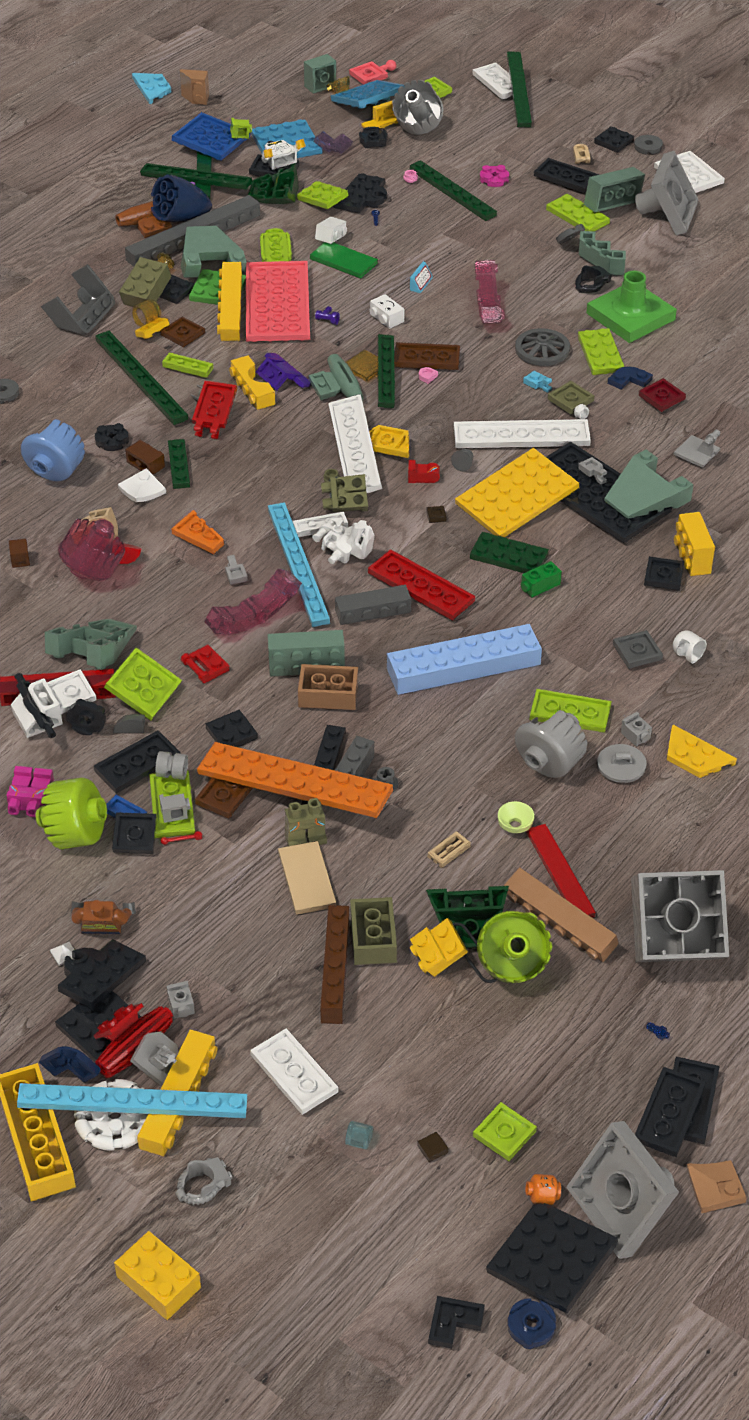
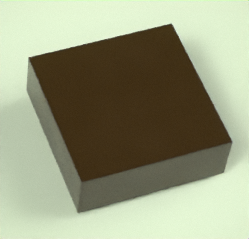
(436, 514)
(432, 1146)

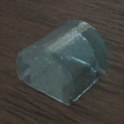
(359, 1134)

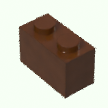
(145, 456)

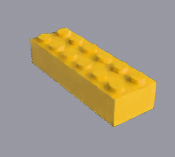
(35, 1138)

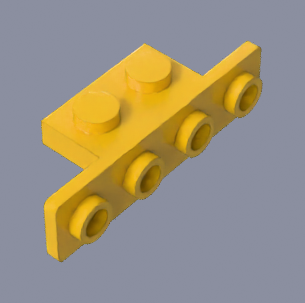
(382, 116)

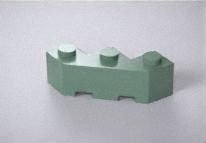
(600, 255)

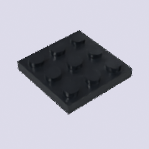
(82, 1023)

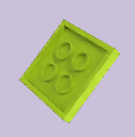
(143, 683)

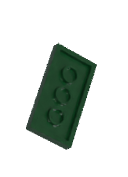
(508, 553)

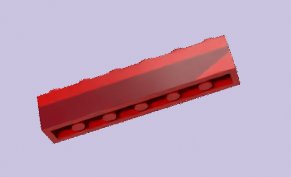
(96, 678)

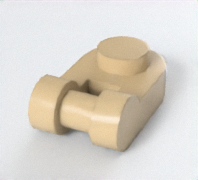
(581, 154)

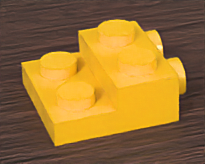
(438, 947)

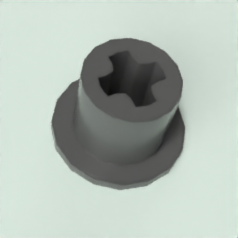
(462, 459)
(387, 775)

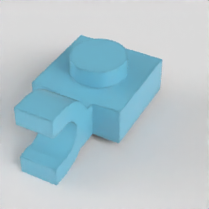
(537, 380)

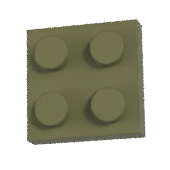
(570, 396)

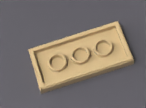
(306, 877)

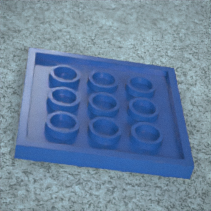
(208, 136)

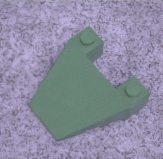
(208, 244)
(643, 490)
(99, 641)

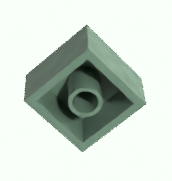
(319, 73)

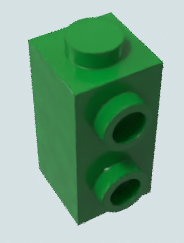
(541, 579)

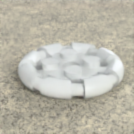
(108, 1127)

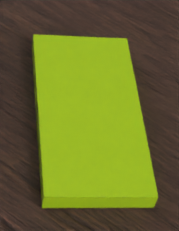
(590, 712)
(168, 787)

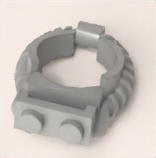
(211, 1167)

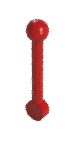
(197, 835)

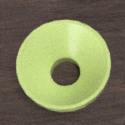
(515, 812)

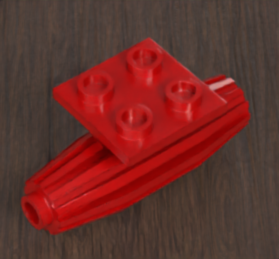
(126, 1033)

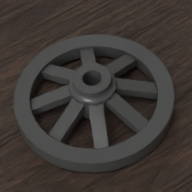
(543, 341)

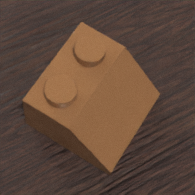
(194, 86)

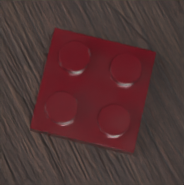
(662, 394)

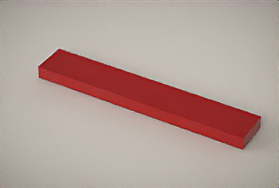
(559, 868)

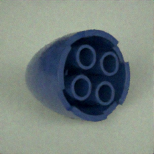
(178, 199)

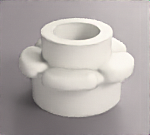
(581, 411)

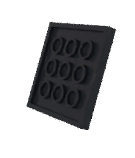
(552, 1256)

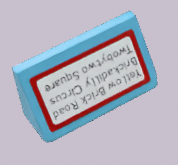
(420, 278)

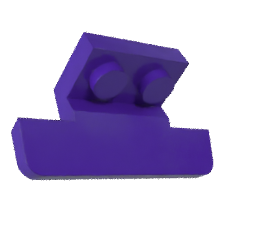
(277, 370)

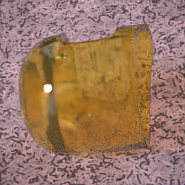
(150, 310)

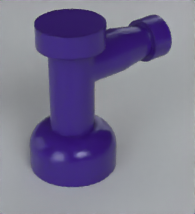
(334, 317)

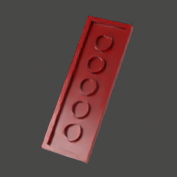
(422, 584)

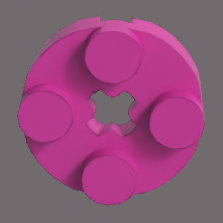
(494, 175)

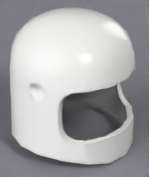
(689, 645)

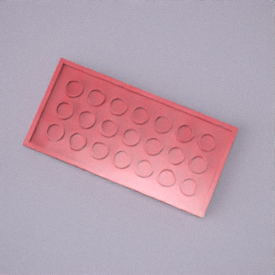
(277, 301)

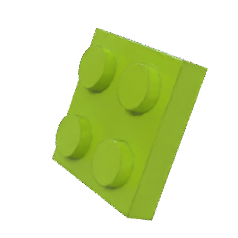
(504, 1131)

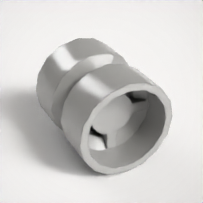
(171, 765)

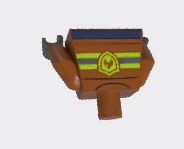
(101, 916)

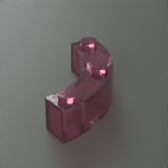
(487, 296)
(256, 608)

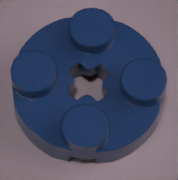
(531, 1336)

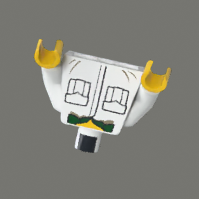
(281, 153)

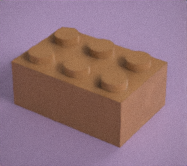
(328, 687)

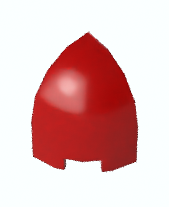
(131, 554)

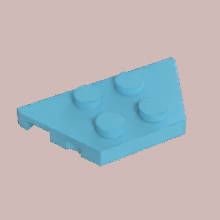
(152, 85)

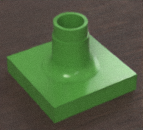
(631, 309)

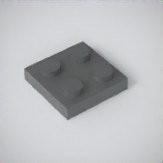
(637, 649)

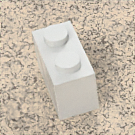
(330, 230)
(387, 311)

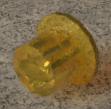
(164, 258)

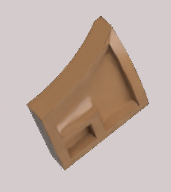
(716, 1185)

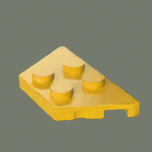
(390, 441)
(695, 754)

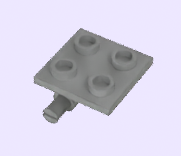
(698, 450)

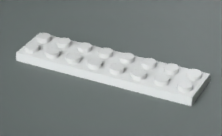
(521, 433)
(355, 441)

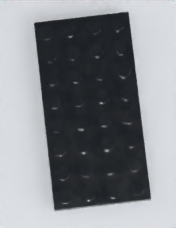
(590, 496)

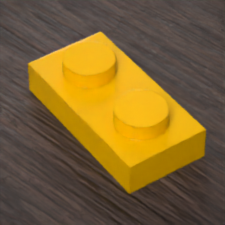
(155, 326)

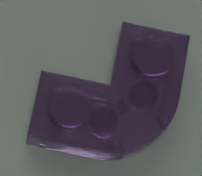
(329, 144)

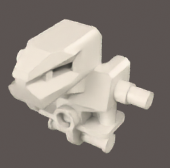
(345, 541)

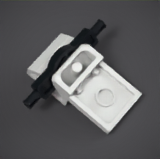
(43, 702)

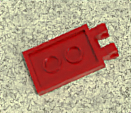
(213, 407)

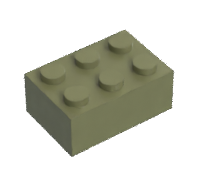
(145, 282)
(373, 931)

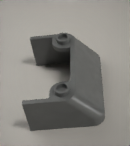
(96, 304)

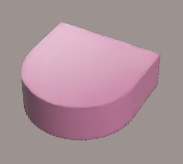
(427, 374)

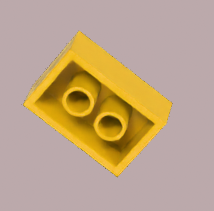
(694, 544)
(157, 1275)

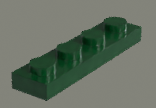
(178, 463)

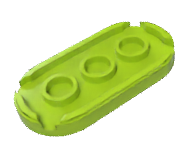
(275, 246)

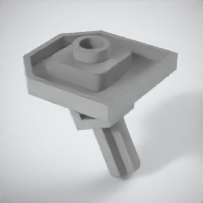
(155, 1056)

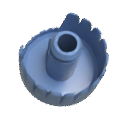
(53, 452)

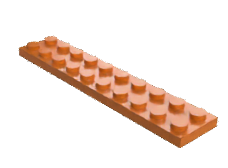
(295, 779)

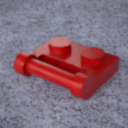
(209, 660)

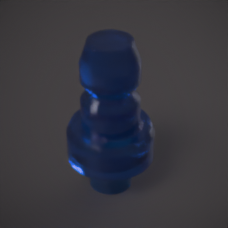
(660, 1031)

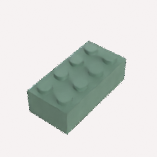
(613, 189)
(291, 650)

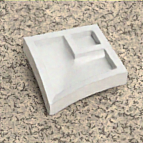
(142, 487)

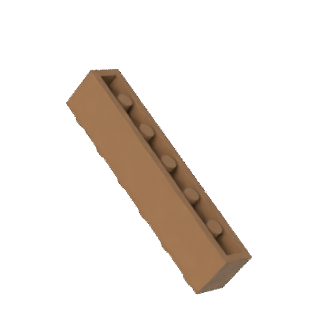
(561, 915)

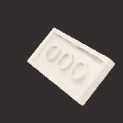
(495, 79)
(294, 1071)

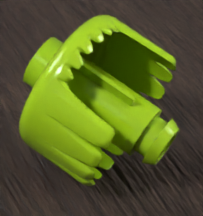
(73, 814)
(514, 946)

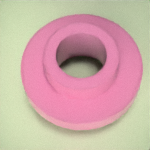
(410, 176)

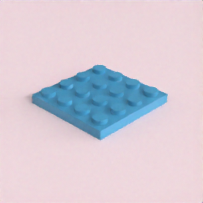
(367, 93)
(290, 133)

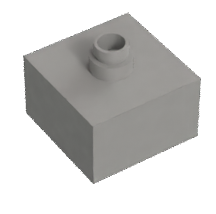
(680, 916)

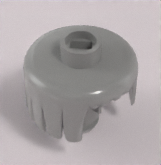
(417, 107)
(553, 745)

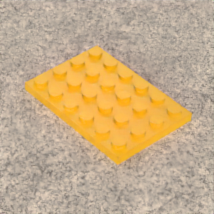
(517, 493)

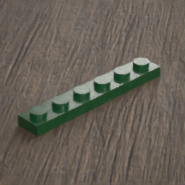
(386, 371)

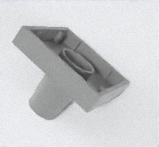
(671, 193)
(623, 1188)

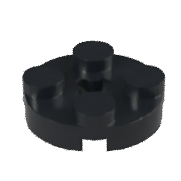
(373, 137)
(104, 435)
(89, 709)

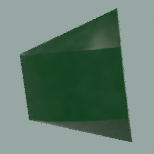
(276, 188)
(468, 907)

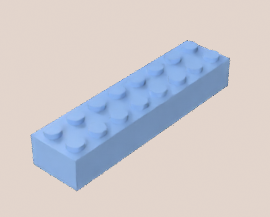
(463, 659)

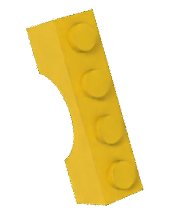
(259, 393)

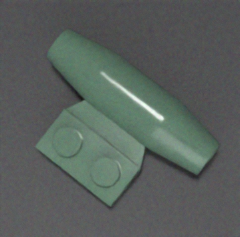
(339, 379)

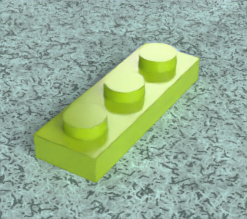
(187, 365)

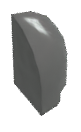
(130, 724)

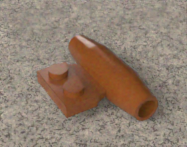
(144, 218)

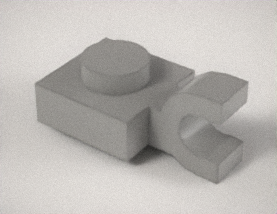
(593, 467)
(234, 572)

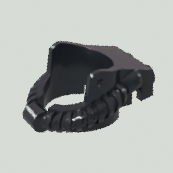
(595, 272)

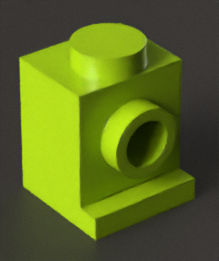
(240, 128)

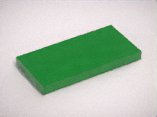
(344, 259)

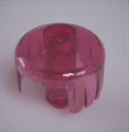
(91, 549)

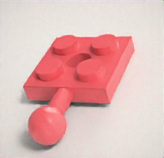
(370, 71)

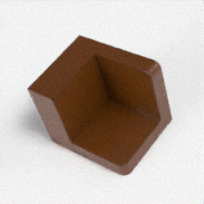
(19, 553)

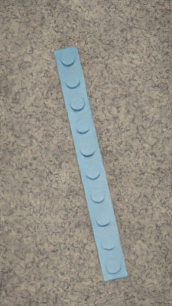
(298, 564)
(132, 1100)

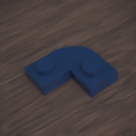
(629, 374)
(72, 1059)

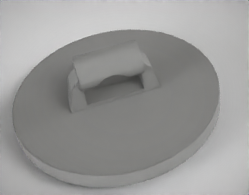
(621, 763)

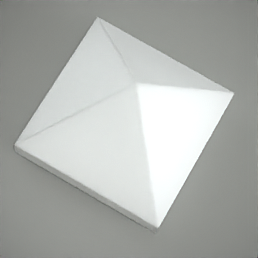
(60, 952)

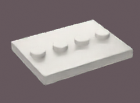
(698, 172)

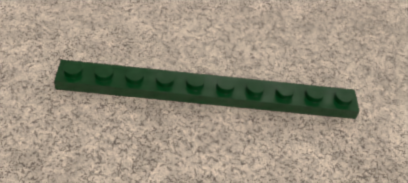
(141, 377)

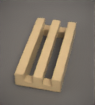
(451, 851)

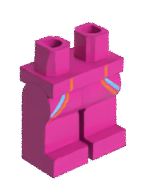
(28, 789)

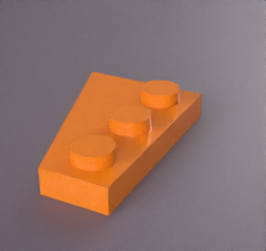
(196, 532)

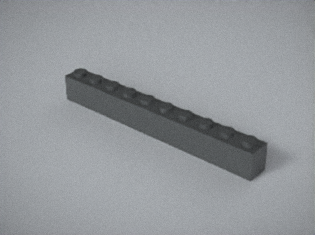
(173, 238)

